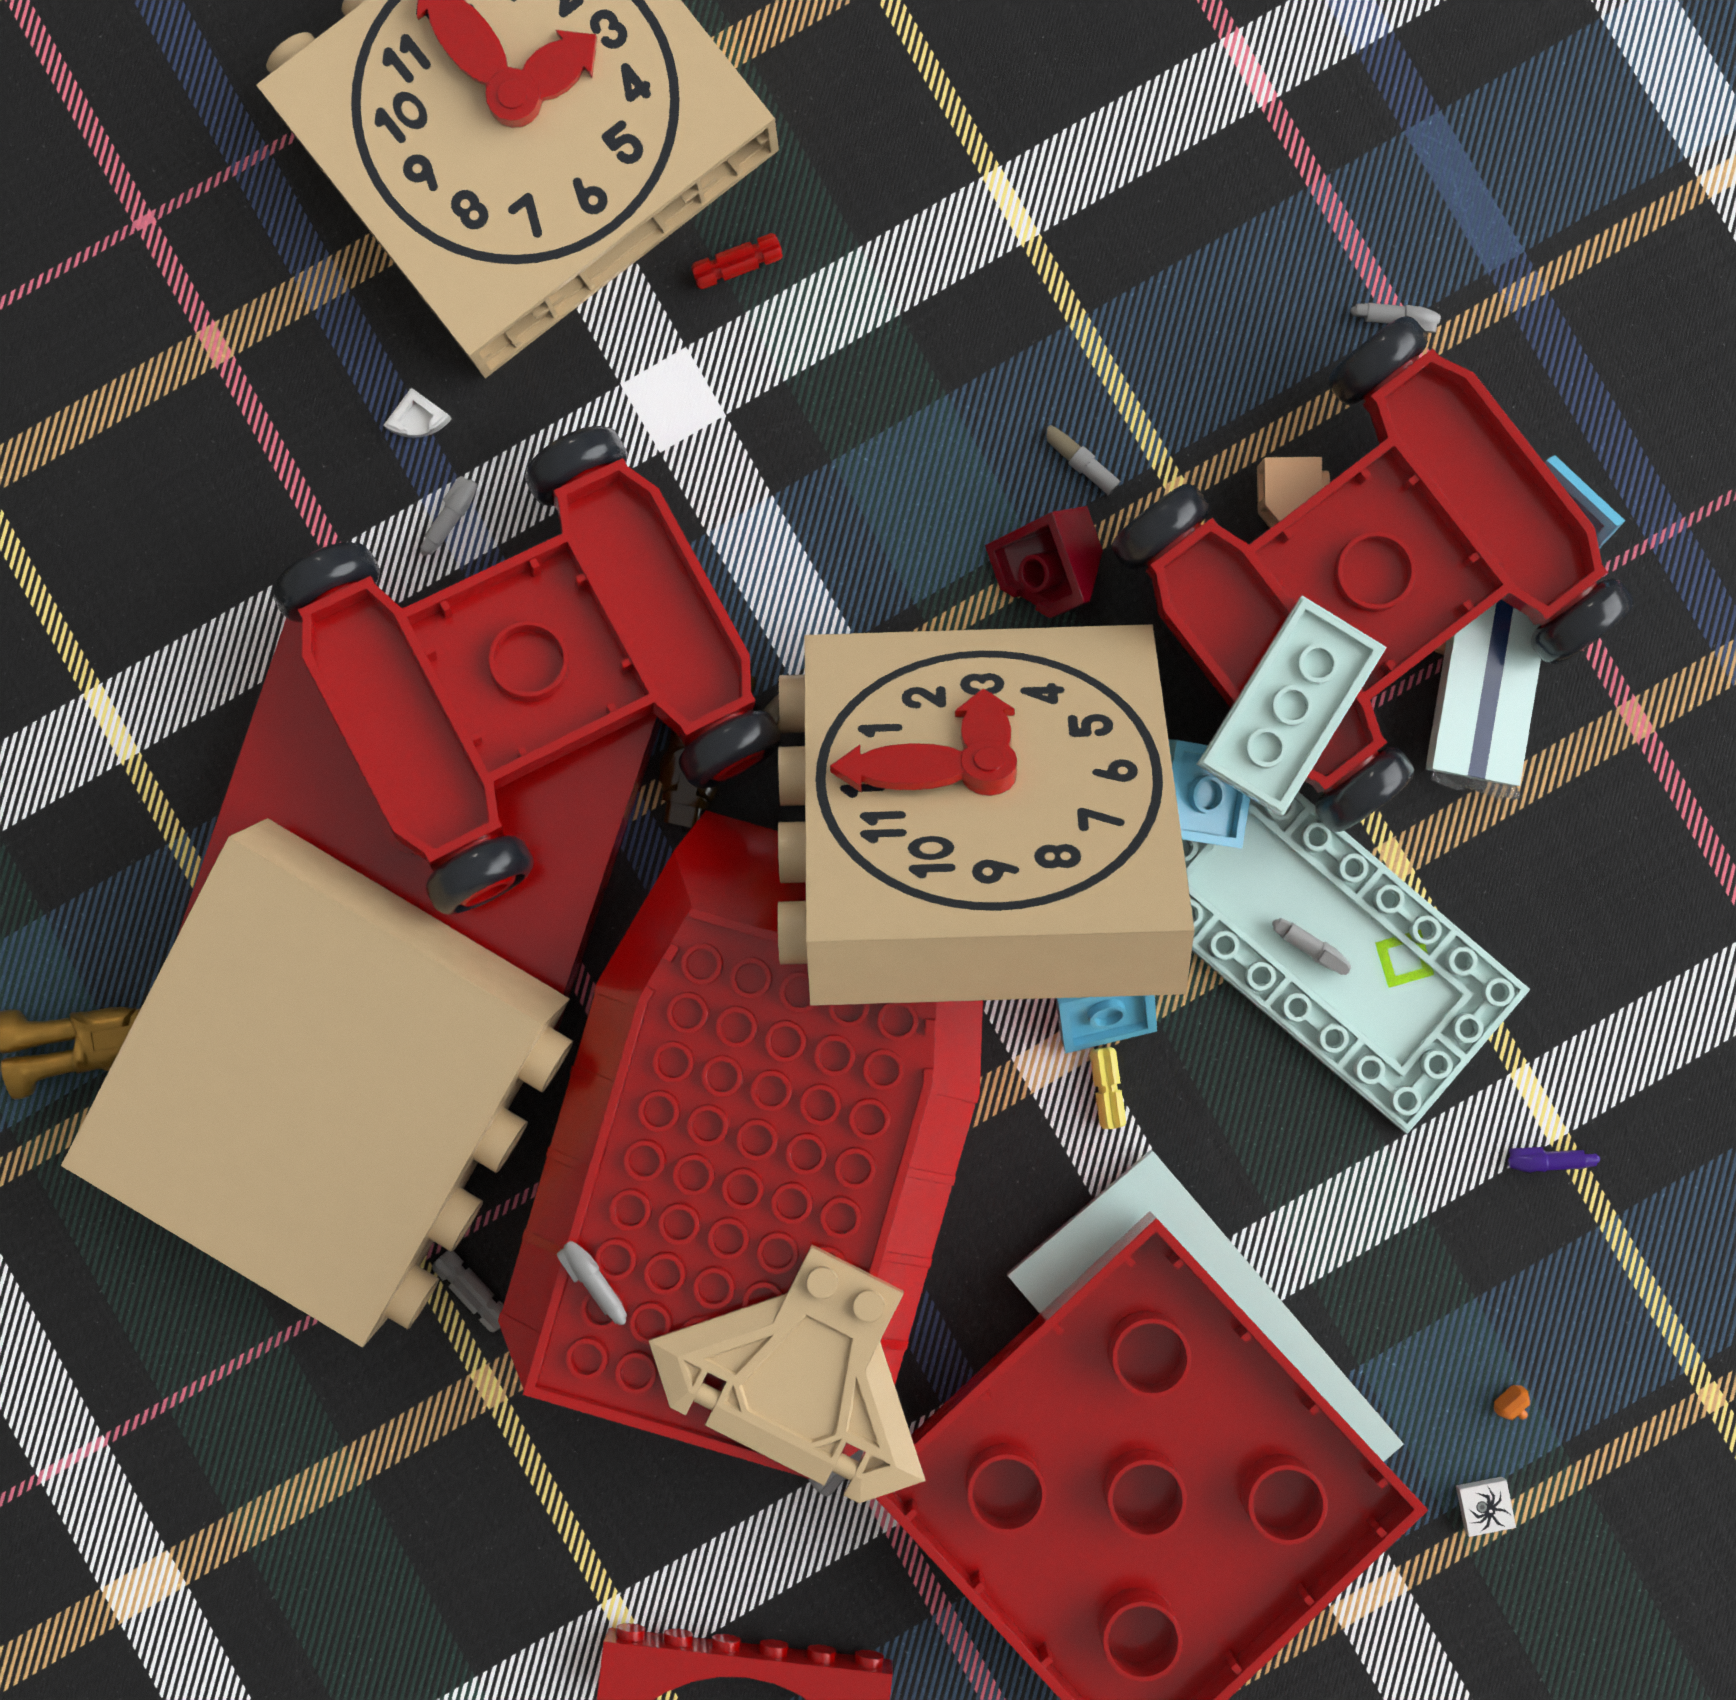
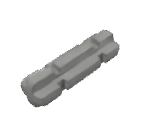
(469, 1289)

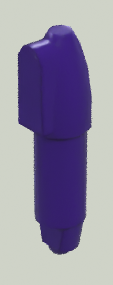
(1540, 1160)

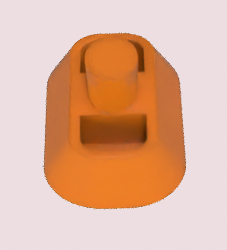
(1512, 1403)

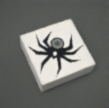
(1485, 1506)

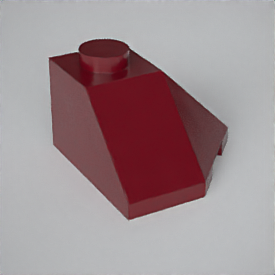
(1049, 561)

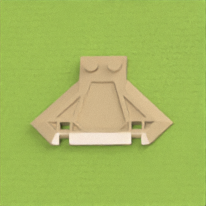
(803, 1378)

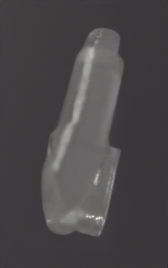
(1488, 788)

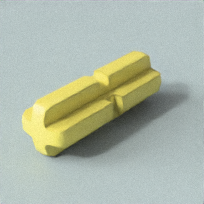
(1106, 1078)

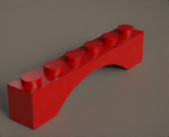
(650, 1663)

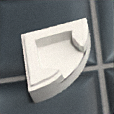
(416, 417)

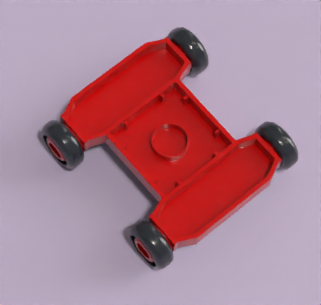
(1394, 545)
(526, 664)

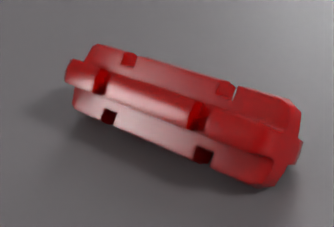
(736, 261)

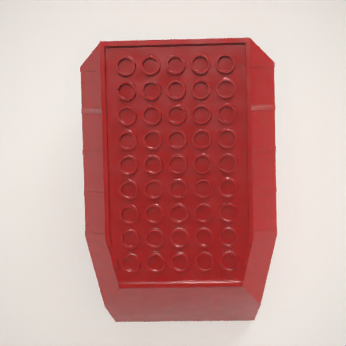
(728, 1135)

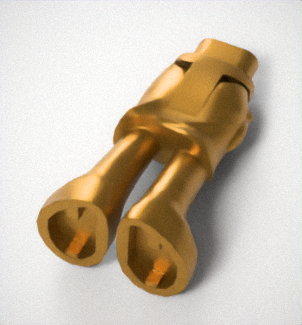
(97, 1043)

